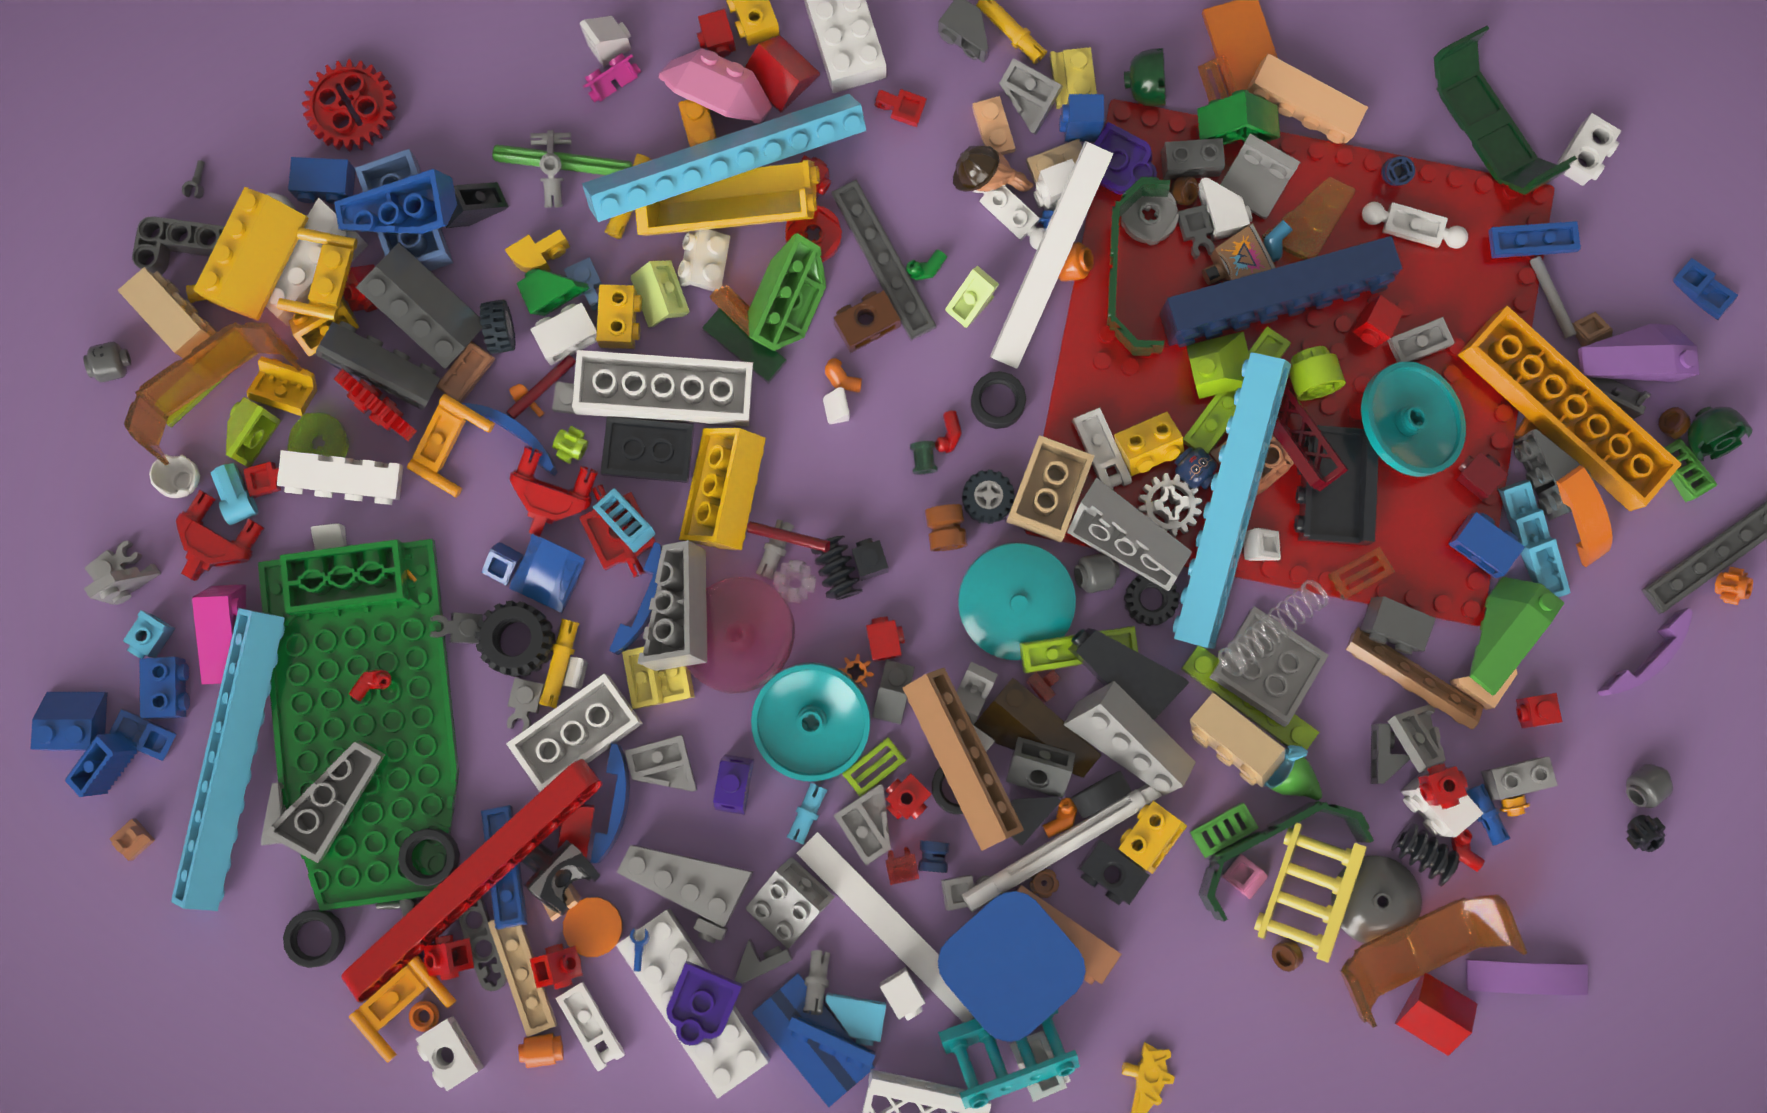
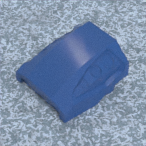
(547, 573)

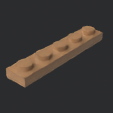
(1415, 679)

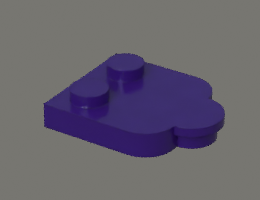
(1129, 160)
(701, 1004)

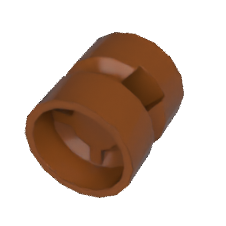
(946, 527)

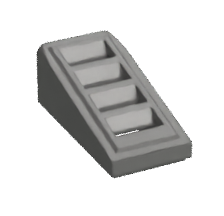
(274, 812)

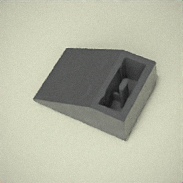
(1545, 466)

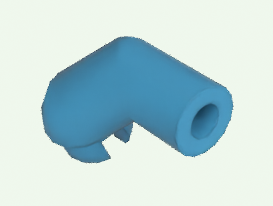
(1274, 240)

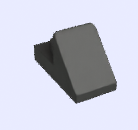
(891, 696)
(1382, 762)
(752, 966)

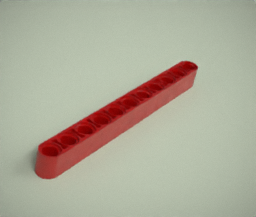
(471, 880)

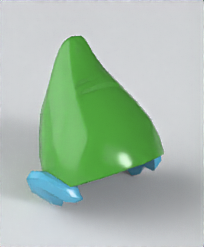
(1295, 775)

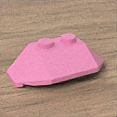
(717, 85)

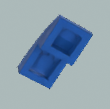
(1702, 288)
(144, 734)

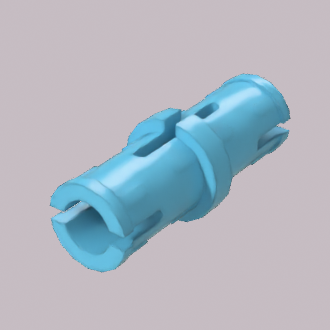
(807, 813)

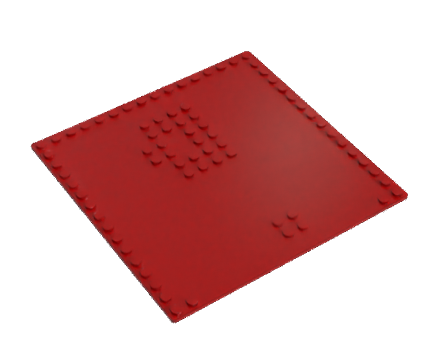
(1461, 285)

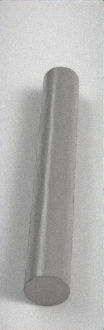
(1552, 297)

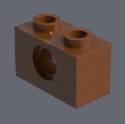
(858, 335)

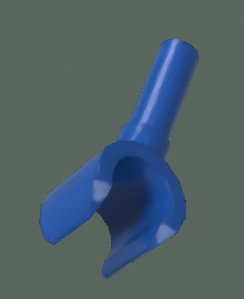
(639, 947)

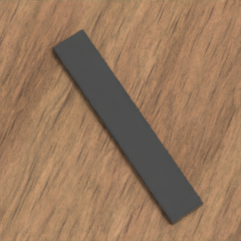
(883, 259)
(1708, 560)

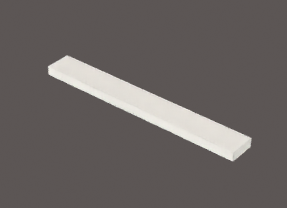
(1051, 254)
(880, 918)

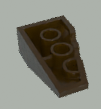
(1023, 715)

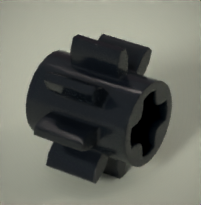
(1645, 833)

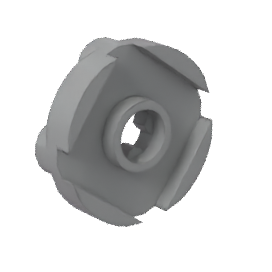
(1153, 230)

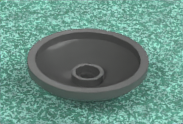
(1377, 878)

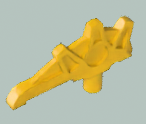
(1149, 1076)

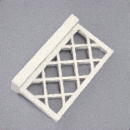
(915, 1091)

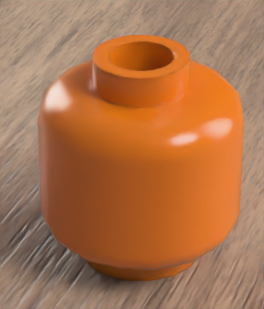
(1077, 264)

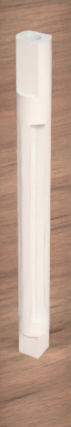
(1059, 847)

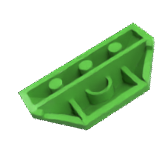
(787, 294)

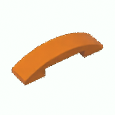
(1589, 514)

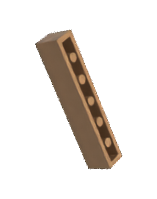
(962, 758)

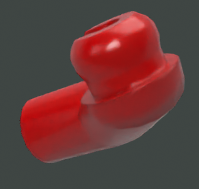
(953, 434)
(370, 680)
(1462, 846)

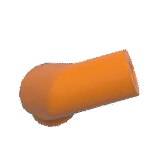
(839, 378)
(1064, 818)

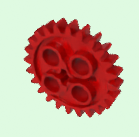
(372, 92)
(367, 398)

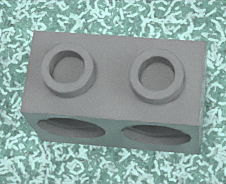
(1519, 778)

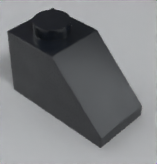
(476, 203)
(1031, 814)

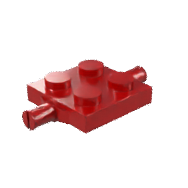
(606, 543)

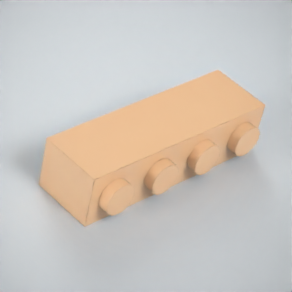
(1307, 100)

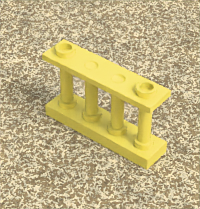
(1340, 886)

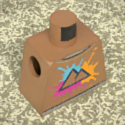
(1238, 257)

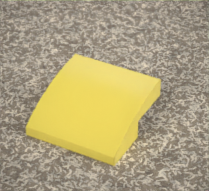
(655, 687)

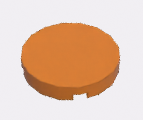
(593, 926)

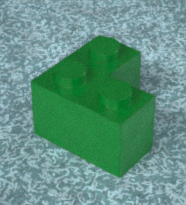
(1239, 117)

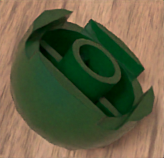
(1147, 78)
(1717, 432)

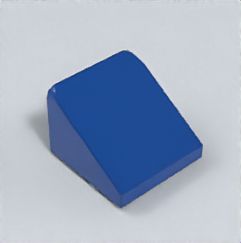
(502, 563)

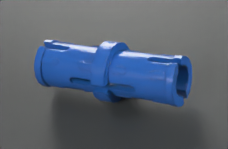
(1490, 818)

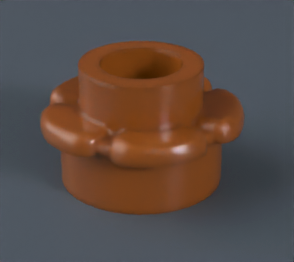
(1044, 891)

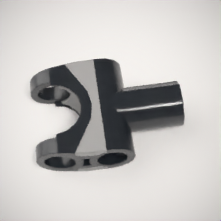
(556, 872)

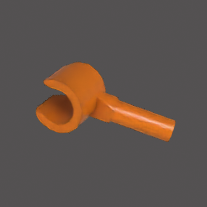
(519, 391)

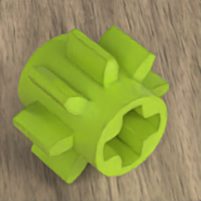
(570, 444)

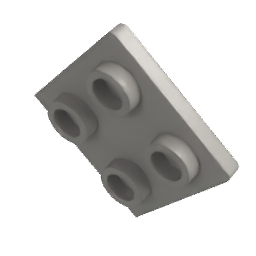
(1260, 175)
(789, 902)

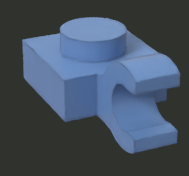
(585, 272)

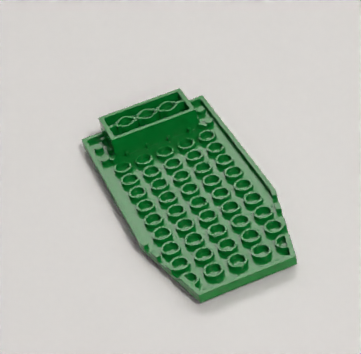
(350, 616)

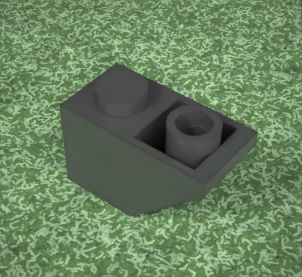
(965, 27)

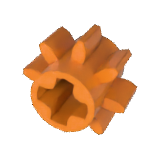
(1734, 585)
(850, 666)

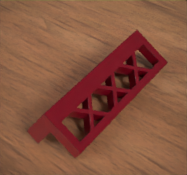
(1296, 450)

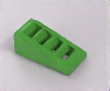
(1699, 473)
(1239, 833)

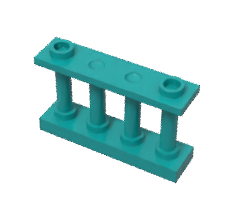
(960, 1037)

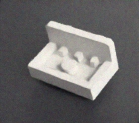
(703, 259)

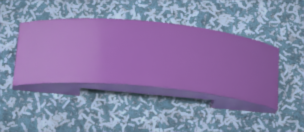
(1674, 633)
(1527, 977)

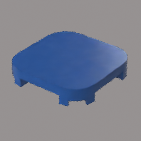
(1011, 966)

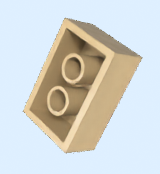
(166, 311)
(1050, 489)
(1236, 740)

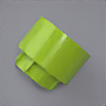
(1315, 373)

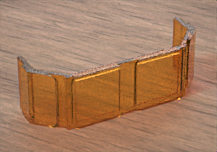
(195, 374)
(1426, 946)

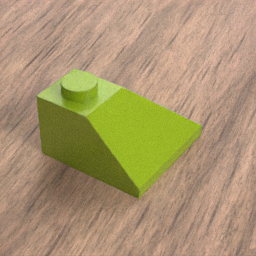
(1218, 364)
(248, 431)

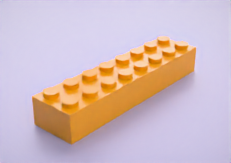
(1569, 409)

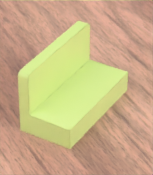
(659, 292)

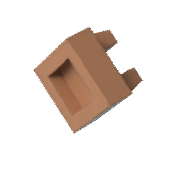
(131, 839)

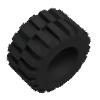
(497, 622)

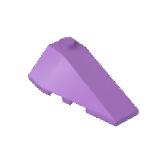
(1643, 354)

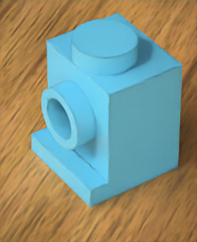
(157, 635)

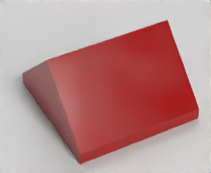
(781, 71)
(1438, 1014)

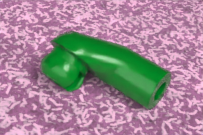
(926, 270)

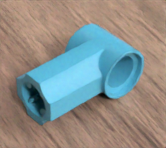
(235, 499)

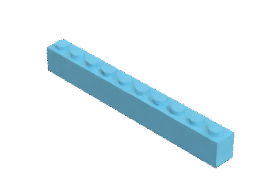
(724, 157)
(1232, 500)
(228, 760)

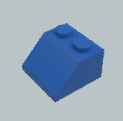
(68, 721)

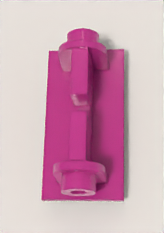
(601, 82)

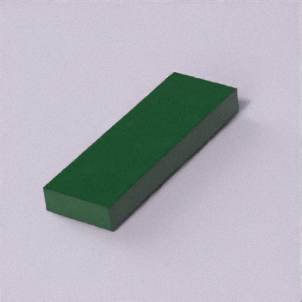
(728, 334)

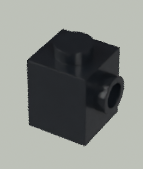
(869, 559)

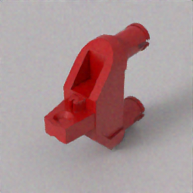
(547, 501)
(207, 547)

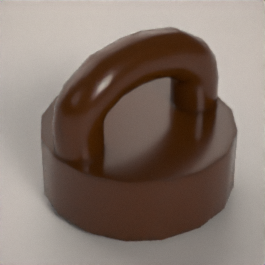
(1184, 190)
(1674, 422)
(1287, 955)

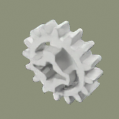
(1182, 503)

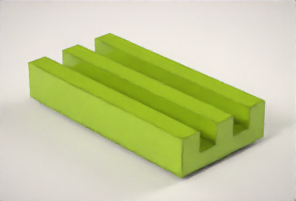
(854, 782)

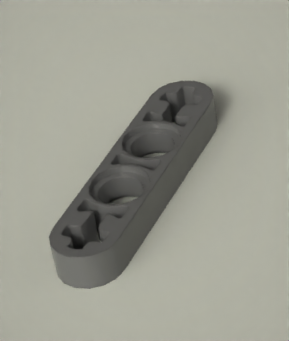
(476, 935)

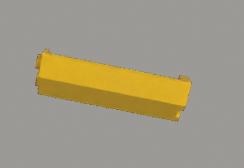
(744, 199)

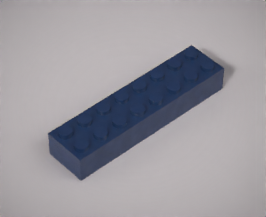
(1280, 292)

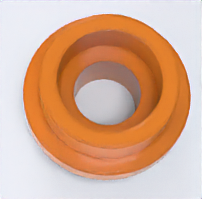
(414, 1016)

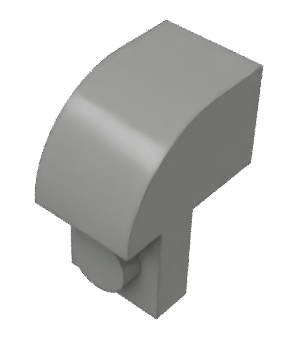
(975, 689)

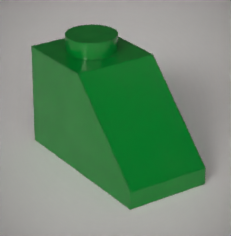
(547, 290)

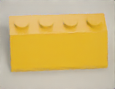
(250, 254)
(722, 488)

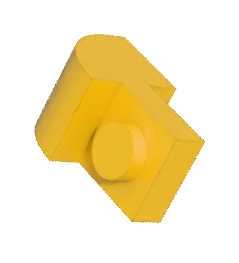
(531, 255)

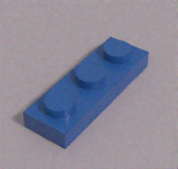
(1534, 239)
(831, 1042)

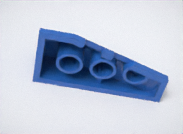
(403, 206)

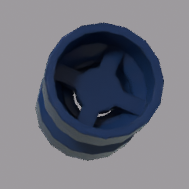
(1393, 169)
(929, 862)

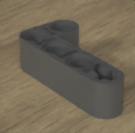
(168, 241)

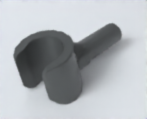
(196, 179)
(406, 905)

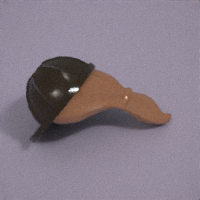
(986, 170)

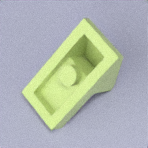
(972, 297)

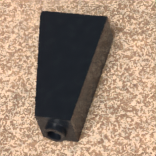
(1141, 678)

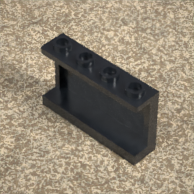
(1347, 506)

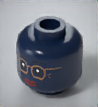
(1196, 468)

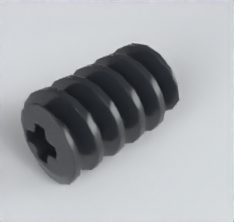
(836, 570)
(1427, 853)

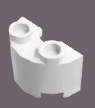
(1041, 1052)

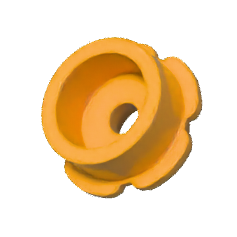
(1514, 805)

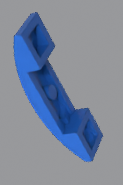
(519, 431)
(628, 635)
(605, 841)

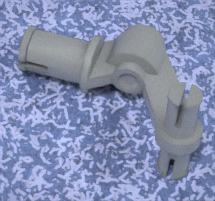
(550, 165)

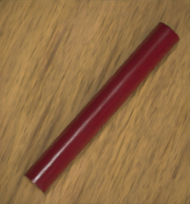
(544, 384)
(788, 536)

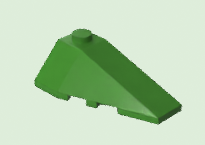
(1512, 625)

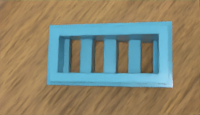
(637, 533)

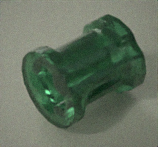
(923, 457)

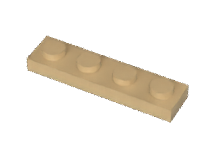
(515, 958)

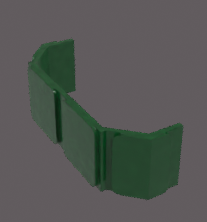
(1487, 120)
(1142, 188)
(1354, 820)

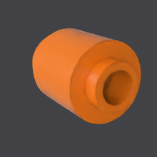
(541, 1050)

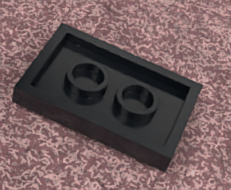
(647, 449)

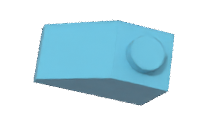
(859, 1016)

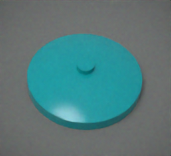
(1413, 419)
(1015, 598)
(811, 722)

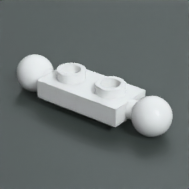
(1013, 214)
(1415, 225)

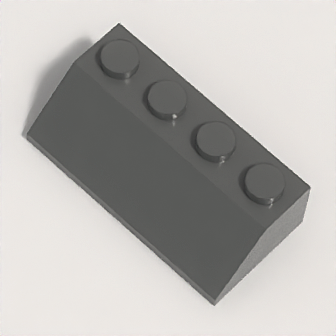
(421, 305)
(377, 365)

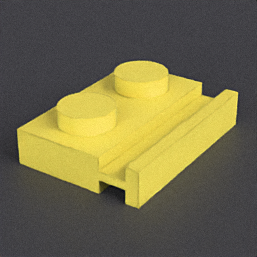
(1074, 72)

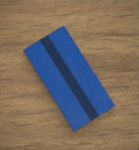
(826, 1073)

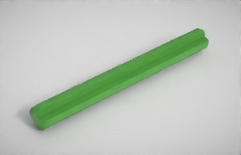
(570, 162)

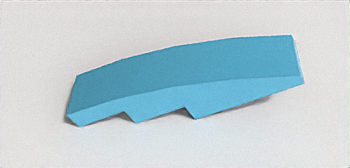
(1530, 526)

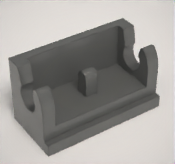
(1625, 397)

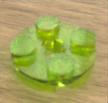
(318, 424)

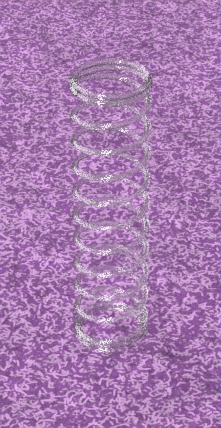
(1235, 656)

